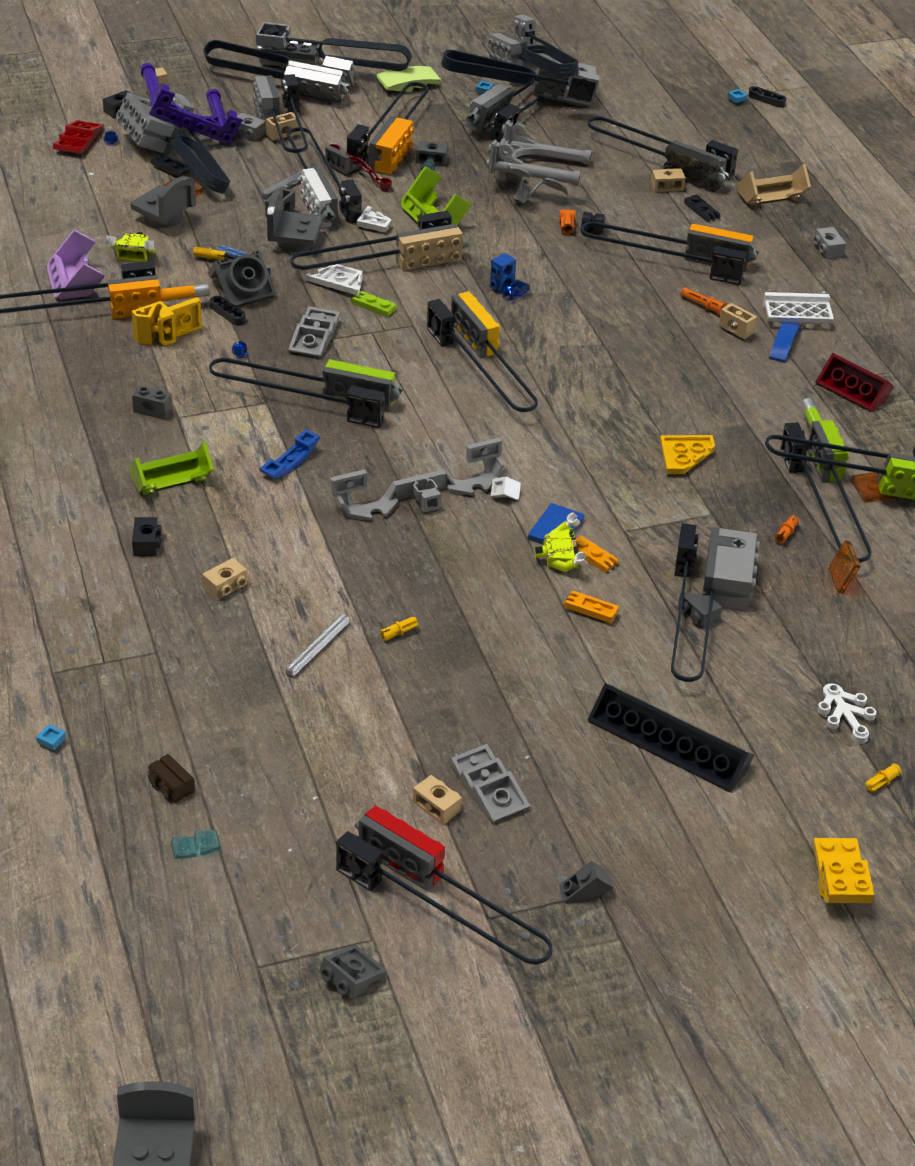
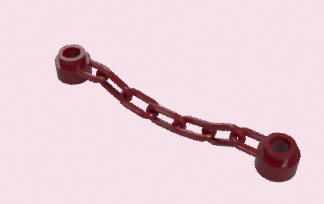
(385, 183)

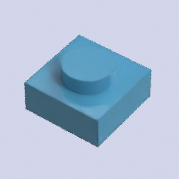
(483, 86)
(737, 96)
(51, 737)

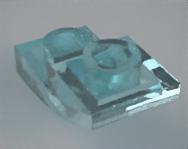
(201, 844)

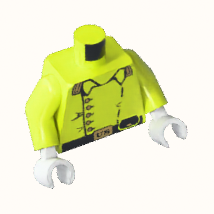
(132, 247)
(561, 547)

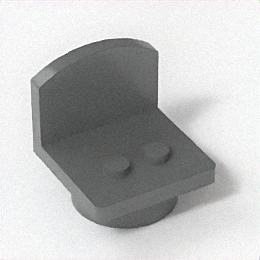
(165, 203)
(291, 229)
(244, 279)
(155, 1124)

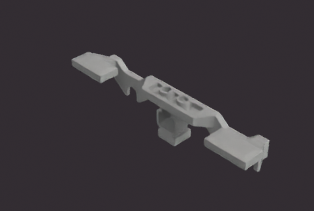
(422, 487)

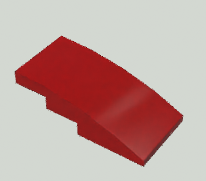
(78, 136)

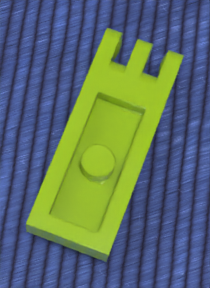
(374, 304)

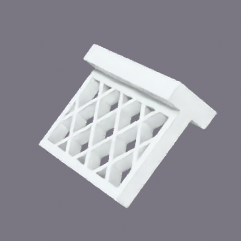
(795, 302)

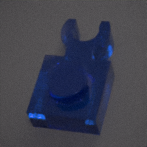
(516, 288)

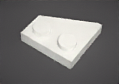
(373, 220)

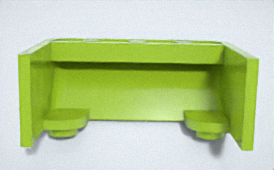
(421, 197)
(171, 470)

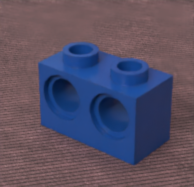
(502, 272)

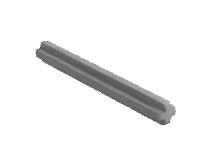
(286, 183)
(317, 645)

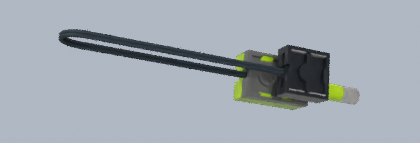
(823, 432)

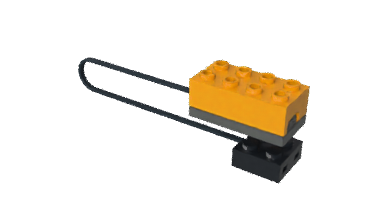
(390, 142)

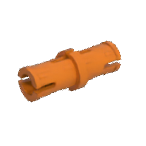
(786, 529)

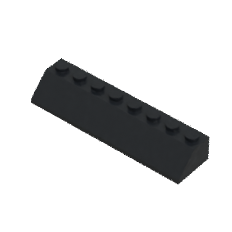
(670, 737)

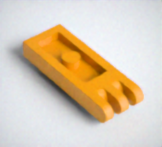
(596, 555)
(591, 606)

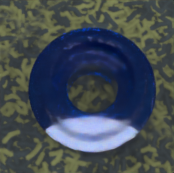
(110, 137)
(239, 349)

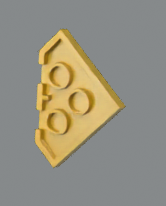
(685, 451)

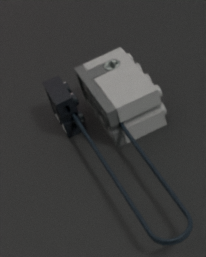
(727, 578)

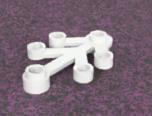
(835, 694)

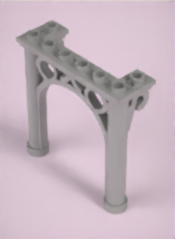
(516, 145)

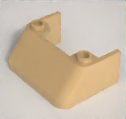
(774, 188)

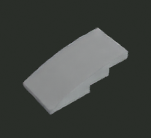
(314, 332)
(489, 783)

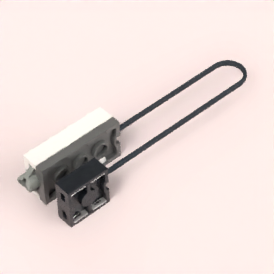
(320, 195)

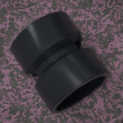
(589, 217)

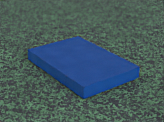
(550, 519)

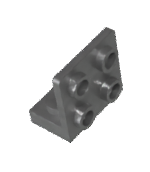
(340, 160)

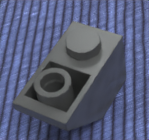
(697, 608)
(586, 884)

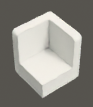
(505, 488)

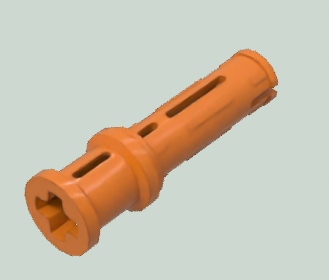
(710, 303)

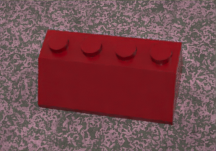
(854, 382)

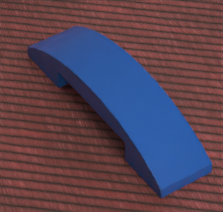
(784, 341)
(293, 457)

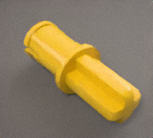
(209, 253)
(398, 628)
(883, 777)

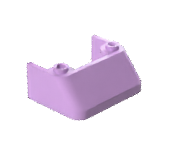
(70, 268)

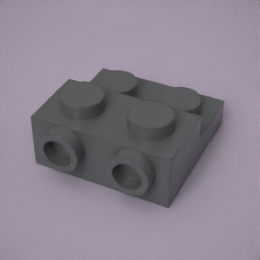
(351, 971)

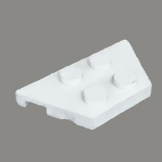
(339, 278)

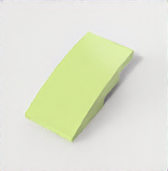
(398, 80)

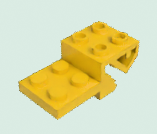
(166, 321)
(842, 871)

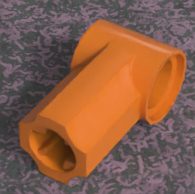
(567, 221)

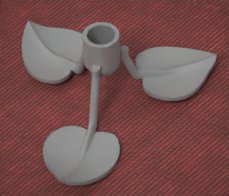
(522, 192)

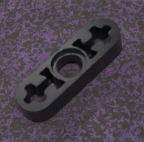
(767, 96)
(220, 305)

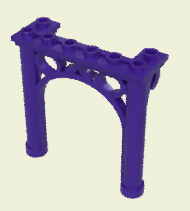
(215, 126)

